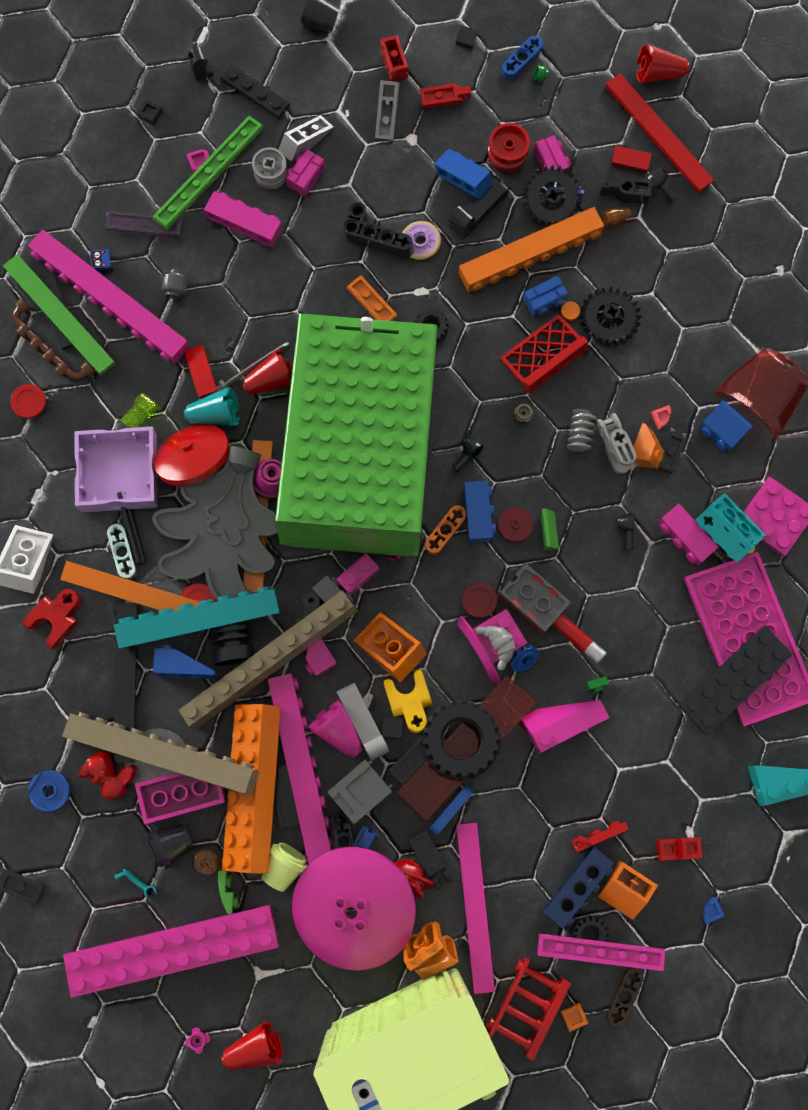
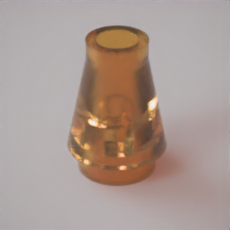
(613, 216)

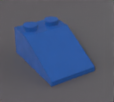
(174, 664)

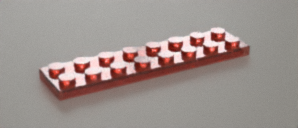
(429, 788)

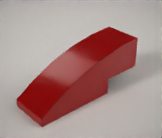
(201, 371)

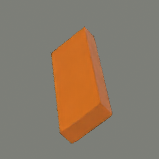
(371, 300)

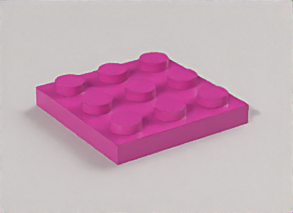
(778, 515)

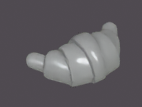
(501, 642)

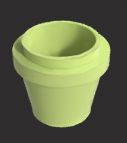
(284, 866)

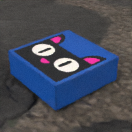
(100, 259)

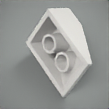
(24, 558)

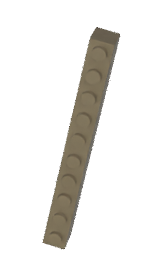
(268, 660)
(161, 754)

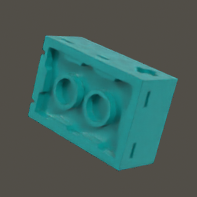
(730, 528)

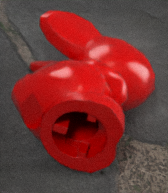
(101, 770)

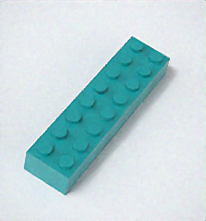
(197, 618)

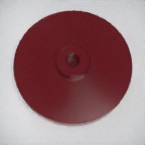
(515, 524)
(479, 600)

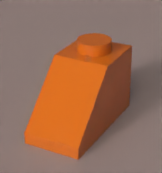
(647, 448)

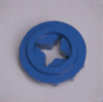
(528, 655)

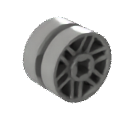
(269, 168)

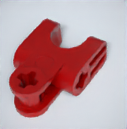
(59, 613)

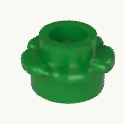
(541, 73)

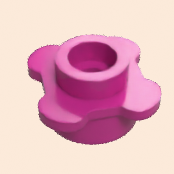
(191, 1041)

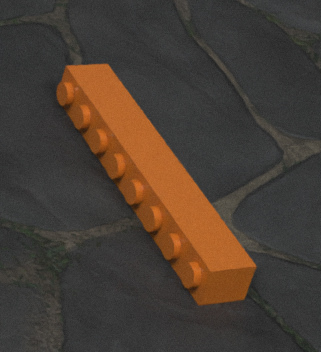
(531, 249)

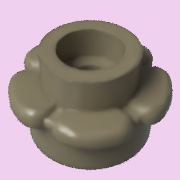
(523, 408)

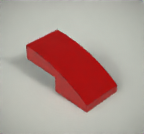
(679, 849)

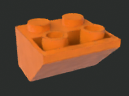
(627, 890)

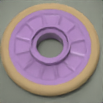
(432, 236)

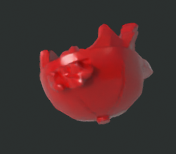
(414, 875)

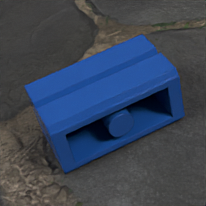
(545, 296)

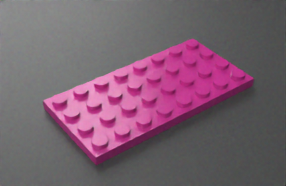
(732, 607)

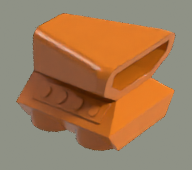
(429, 951)

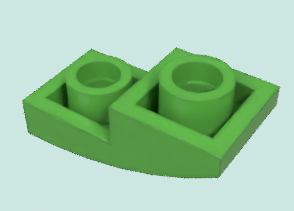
(228, 898)

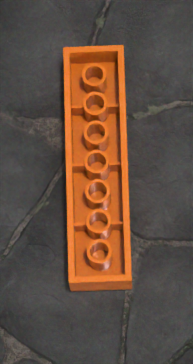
(247, 816)

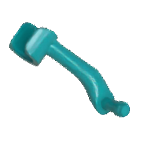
(136, 881)

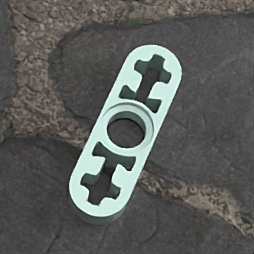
(120, 566)

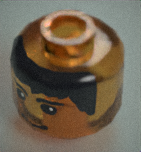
(212, 859)

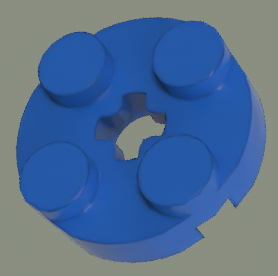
(38, 794)

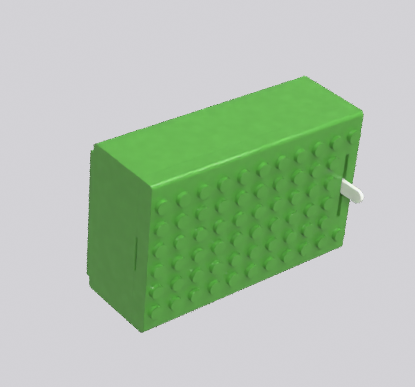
(357, 435)

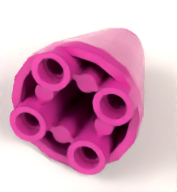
(337, 729)

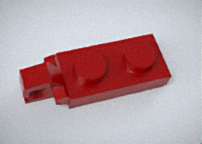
(444, 95)
(598, 836)

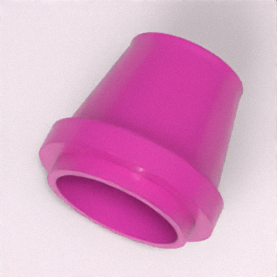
(263, 483)

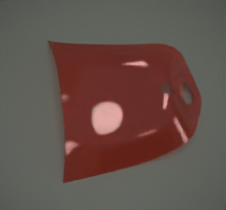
(768, 388)

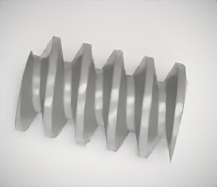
(580, 430)

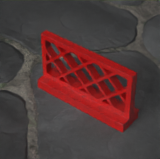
(556, 362)

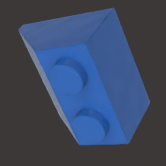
(725, 426)

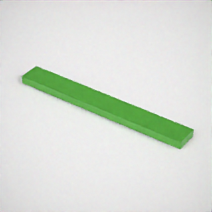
(207, 173)
(59, 314)

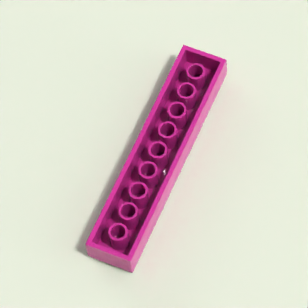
(171, 950)

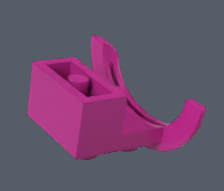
(482, 644)

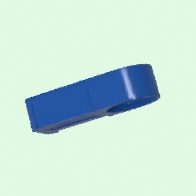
(365, 838)

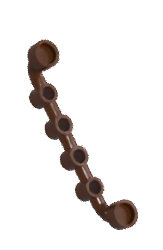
(49, 355)

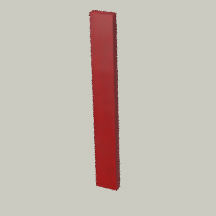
(659, 133)

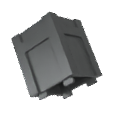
(360, 791)

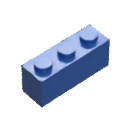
(464, 173)
(479, 511)

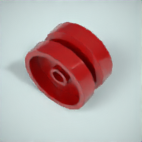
(508, 147)

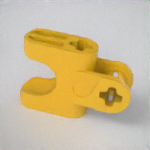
(410, 704)

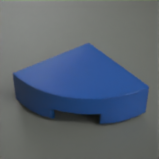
(712, 911)

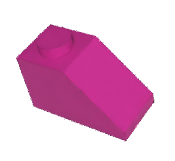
(319, 659)

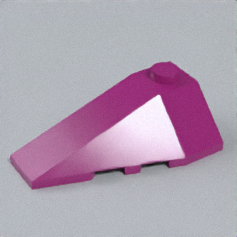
(558, 723)

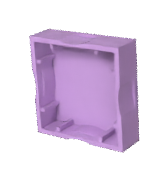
(116, 463)

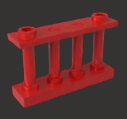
(549, 1007)

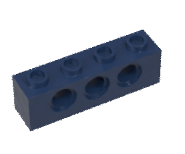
(579, 875)

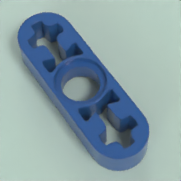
(523, 49)
(451, 810)

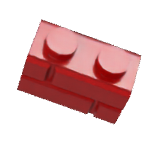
(394, 58)

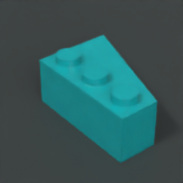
(778, 783)

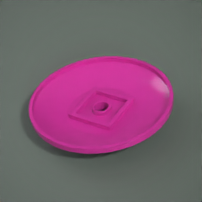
(370, 886)

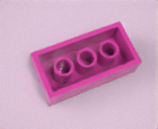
(176, 796)

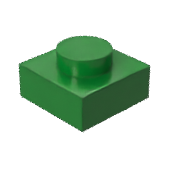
(597, 685)

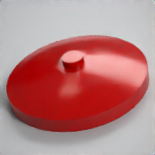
(191, 455)

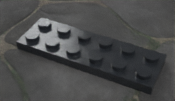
(735, 680)

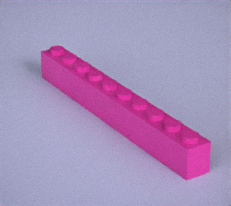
(108, 296)
(301, 766)

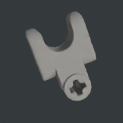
(617, 444)

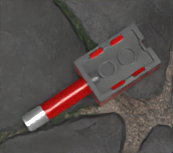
(543, 606)

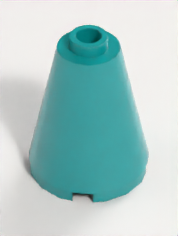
(214, 409)

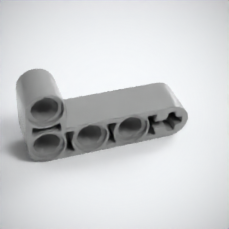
(363, 722)

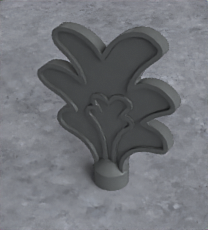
(222, 527)

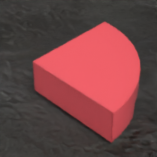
(661, 416)

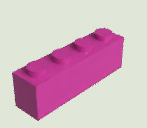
(243, 219)

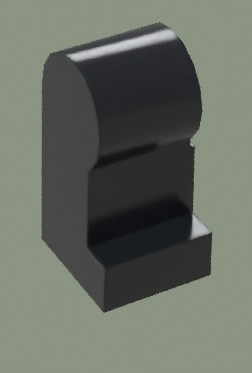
(199, 63)
(311, 602)

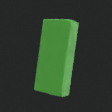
(549, 530)

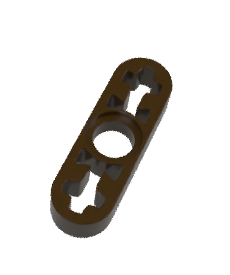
(614, 1009)

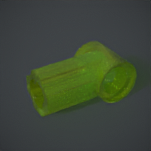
(142, 408)

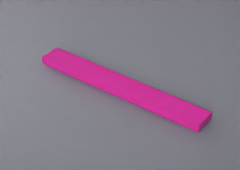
(475, 908)

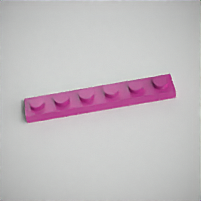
(601, 952)

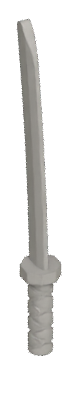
(222, 385)

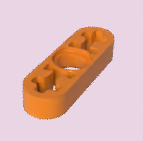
(450, 515)

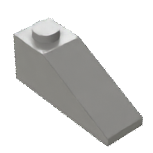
(387, 109)
(304, 137)

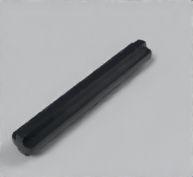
(132, 534)

